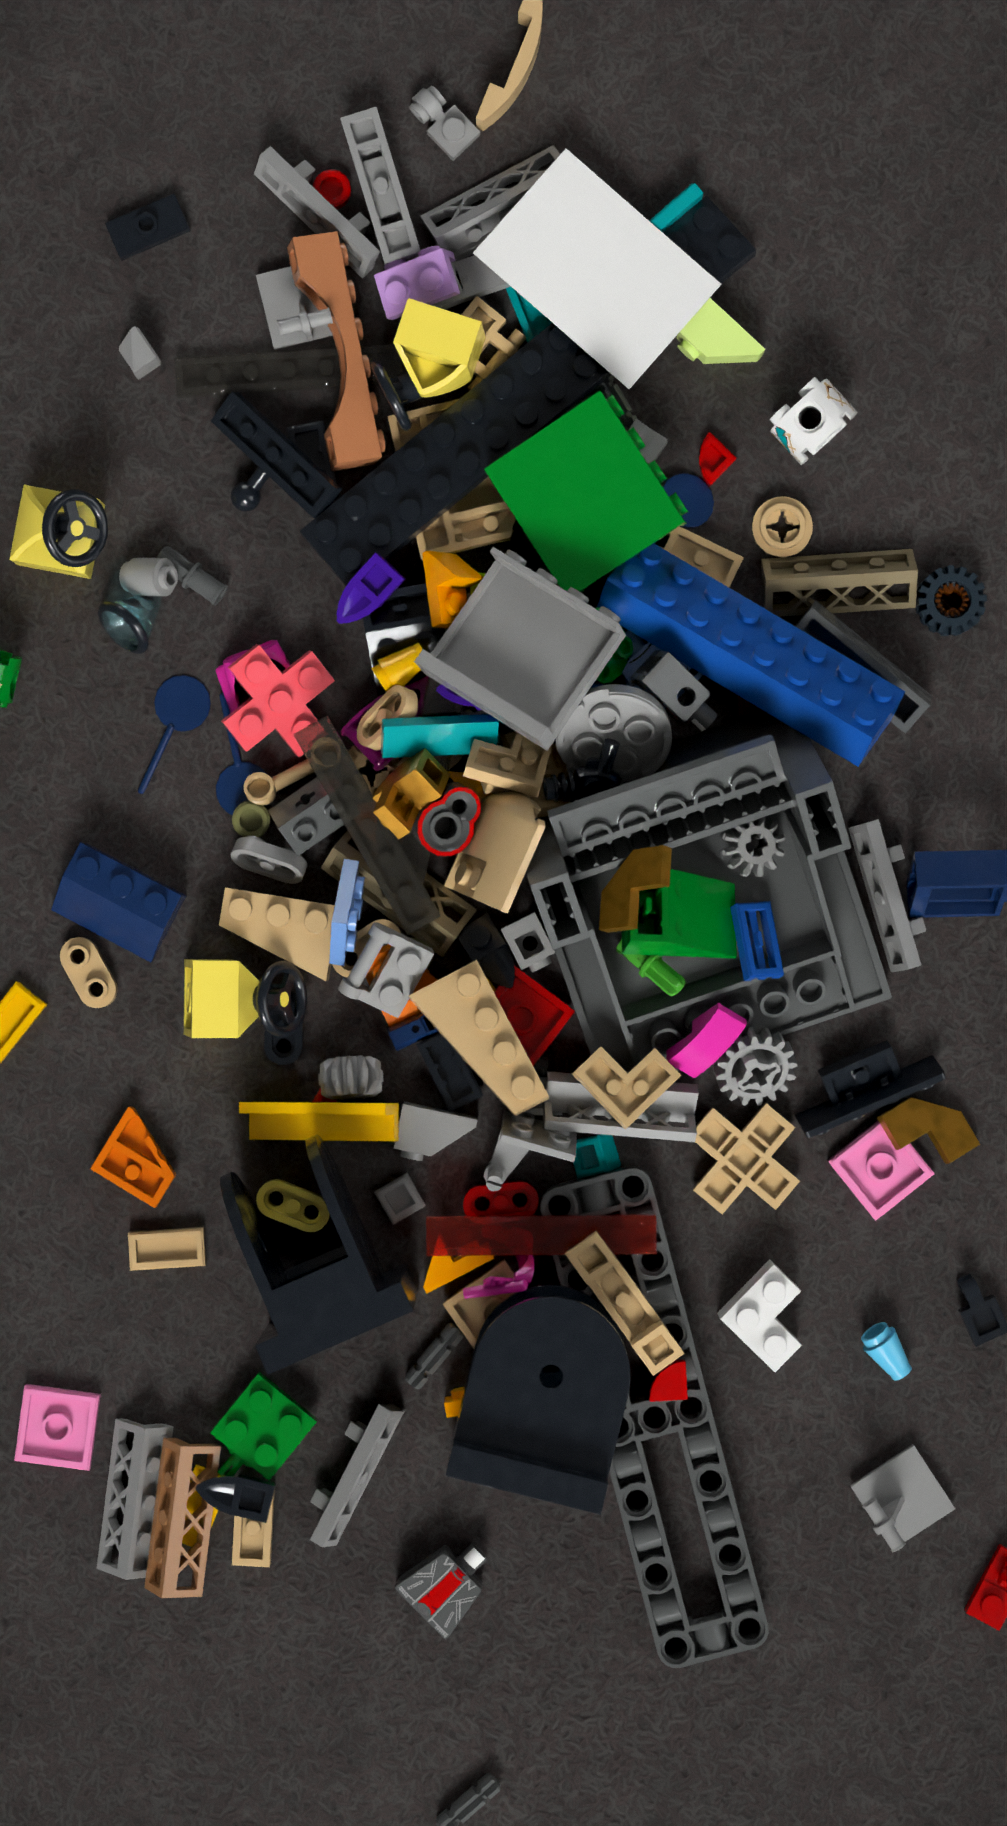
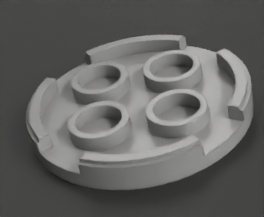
(622, 715)

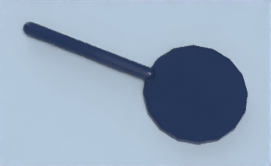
(695, 497)
(182, 706)
(231, 781)

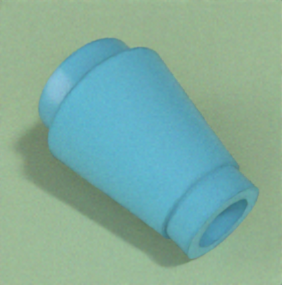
(886, 1350)

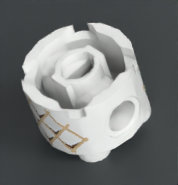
(817, 396)

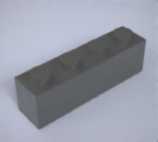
(834, 633)

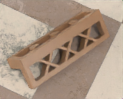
(170, 1523)

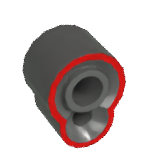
(448, 822)

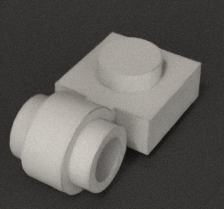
(450, 130)

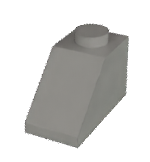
(429, 1130)

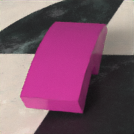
(710, 1039)

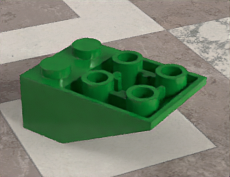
(684, 919)

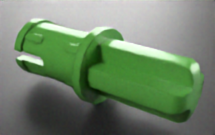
(656, 971)

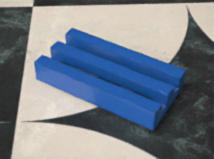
(744, 944)

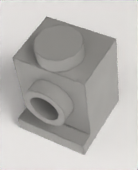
(518, 931)

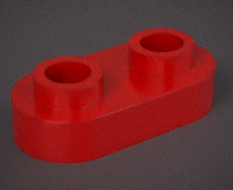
(501, 1200)

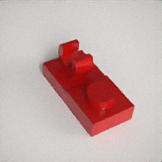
(990, 1596)

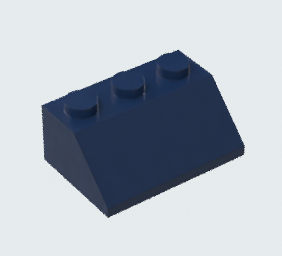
(117, 901)

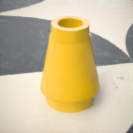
(398, 667)

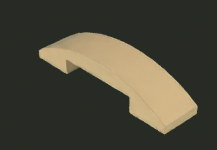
(499, 99)
(625, 1302)

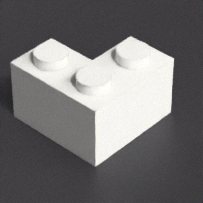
(754, 1313)

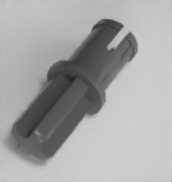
(195, 577)

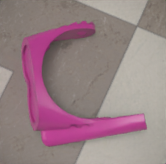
(226, 678)
(500, 1285)

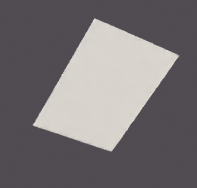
(597, 268)

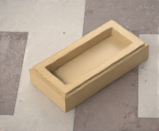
(167, 1248)

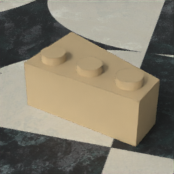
(282, 925)

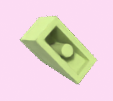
(717, 338)

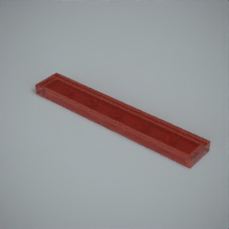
(537, 1234)

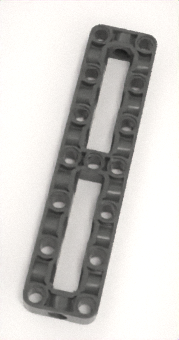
(717, 1633)

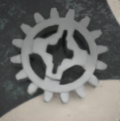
(756, 1067)

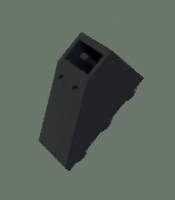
(400, 624)

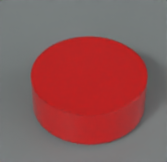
(333, 187)

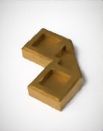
(640, 871)
(943, 1125)

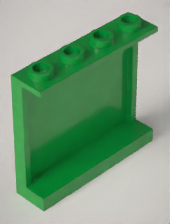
(586, 493)

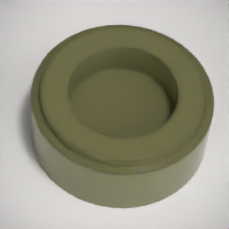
(251, 819)

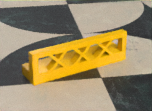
(327, 1119)

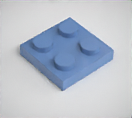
(346, 912)

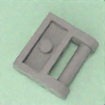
(395, 977)

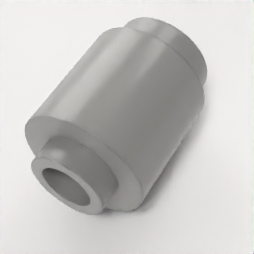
(148, 576)

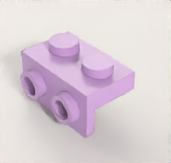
(421, 279)

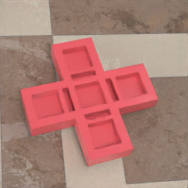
(275, 697)

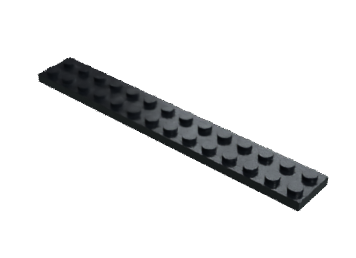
(488, 422)

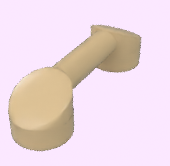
(262, 788)

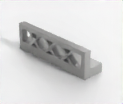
(474, 223)
(571, 1097)
(135, 1501)

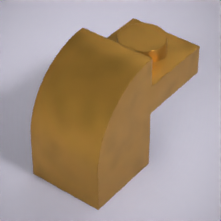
(408, 790)

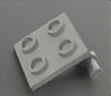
(289, 311)
(518, 1137)
(902, 1497)

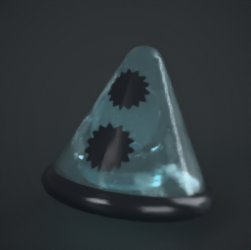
(130, 621)

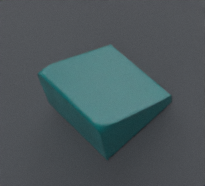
(595, 1155)

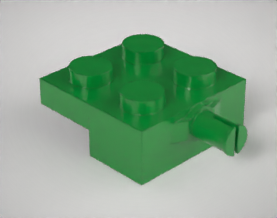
(262, 1428)

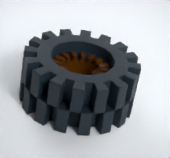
(945, 582)

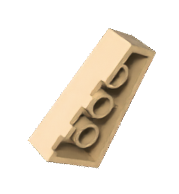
(478, 1029)

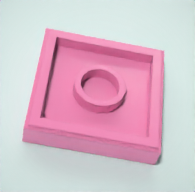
(878, 1172)
(57, 1427)

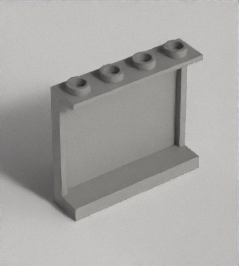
(524, 648)

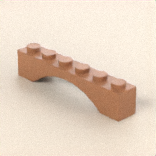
(320, 274)

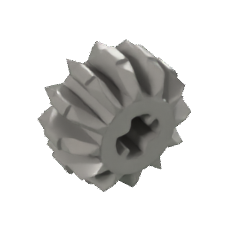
(762, 853)
(350, 1077)

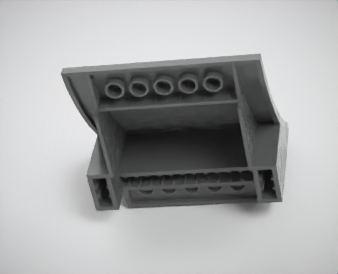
(696, 795)

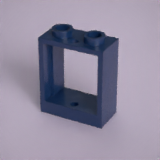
(957, 883)

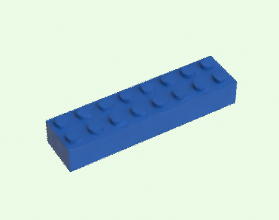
(752, 652)

